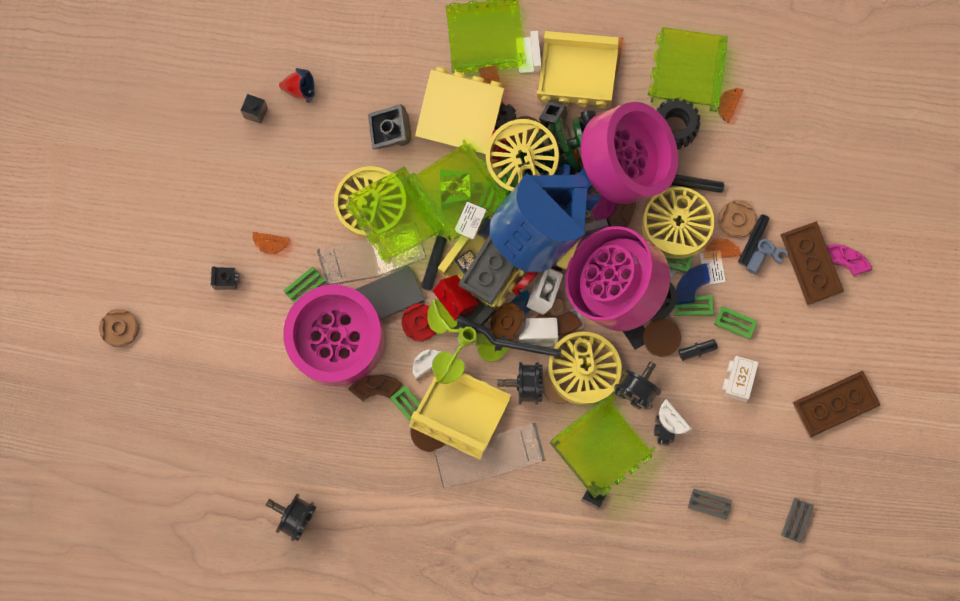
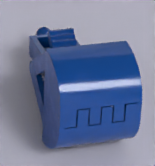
(552, 215)

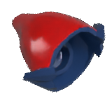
(299, 85)

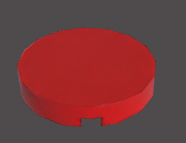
(524, 282)
(416, 323)

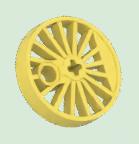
(512, 129)
(366, 174)
(669, 218)
(575, 363)

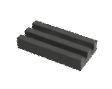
(725, 508)
(804, 523)

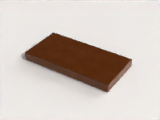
(812, 263)
(836, 404)

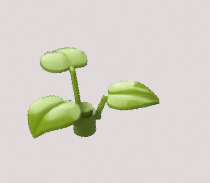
(444, 365)

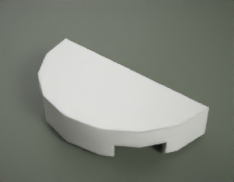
(423, 363)
(672, 420)

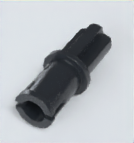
(697, 349)

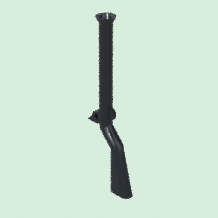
(463, 322)

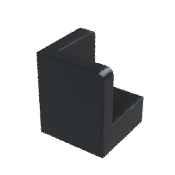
(594, 502)

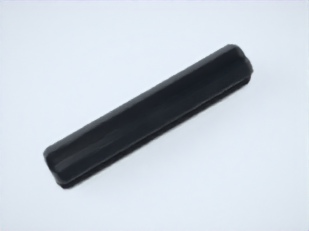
(698, 183)
(753, 240)
(434, 263)

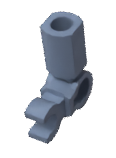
(764, 248)

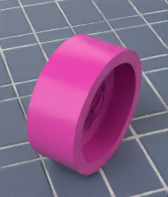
(629, 153)
(639, 294)
(307, 319)

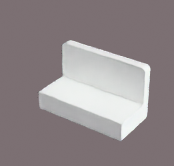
(532, 54)
(540, 332)

